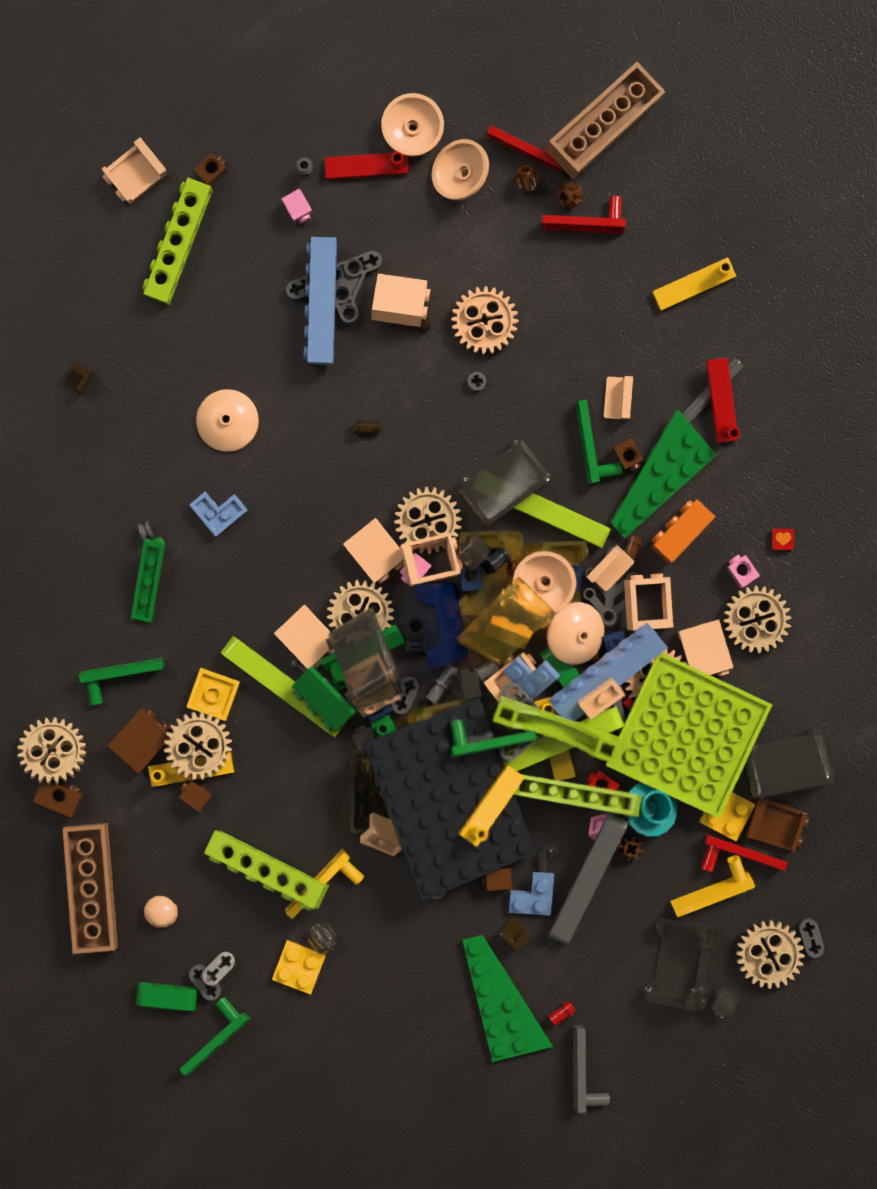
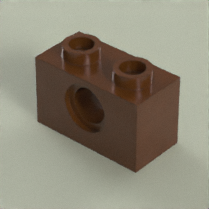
(46, 797)

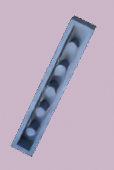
(321, 300)
(619, 664)

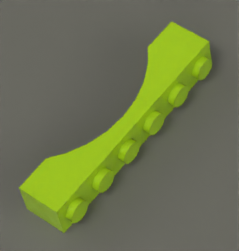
(579, 735)

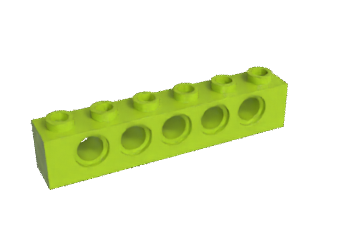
(164, 292)
(579, 795)
(314, 888)

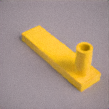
(694, 284)
(560, 763)
(165, 774)
(491, 805)
(339, 862)
(722, 890)

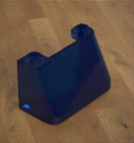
(450, 621)

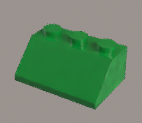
(322, 700)

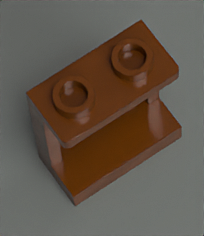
(140, 739)
(777, 824)

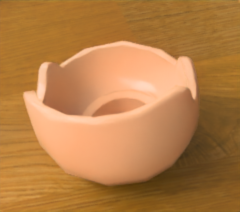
(160, 912)

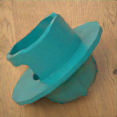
(656, 811)

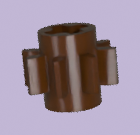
(527, 178)
(570, 195)
(624, 847)

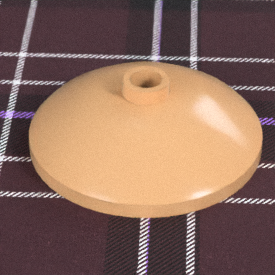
(417, 111)
(454, 163)
(237, 431)
(556, 569)
(566, 631)

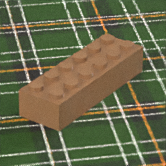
(604, 120)
(90, 888)

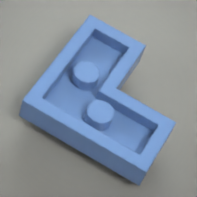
(216, 517)
(531, 681)
(537, 900)

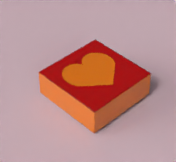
(782, 539)

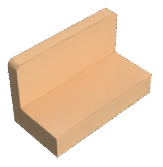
(618, 398)
(611, 568)
(601, 698)
(381, 835)

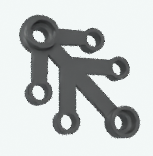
(609, 601)

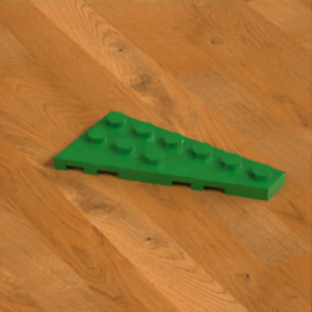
(668, 467)
(505, 1015)

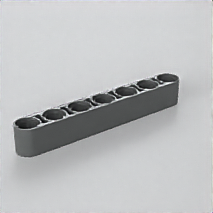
(588, 878)

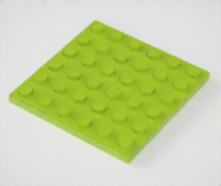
(689, 734)

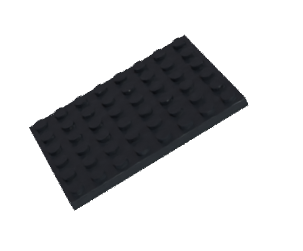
(435, 795)

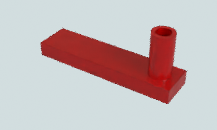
(523, 148)
(366, 165)
(612, 224)
(722, 400)
(716, 844)

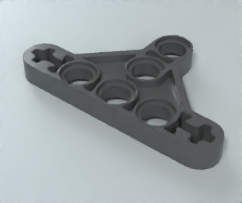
(347, 281)

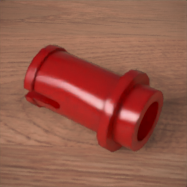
(562, 1013)

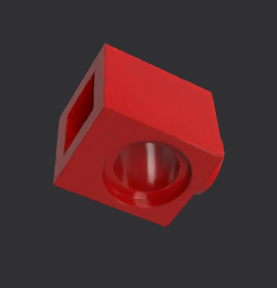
(593, 777)

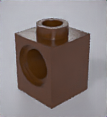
(207, 178)
(628, 445)
(195, 795)
(498, 879)

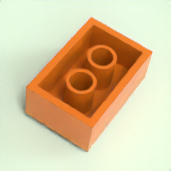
(681, 530)

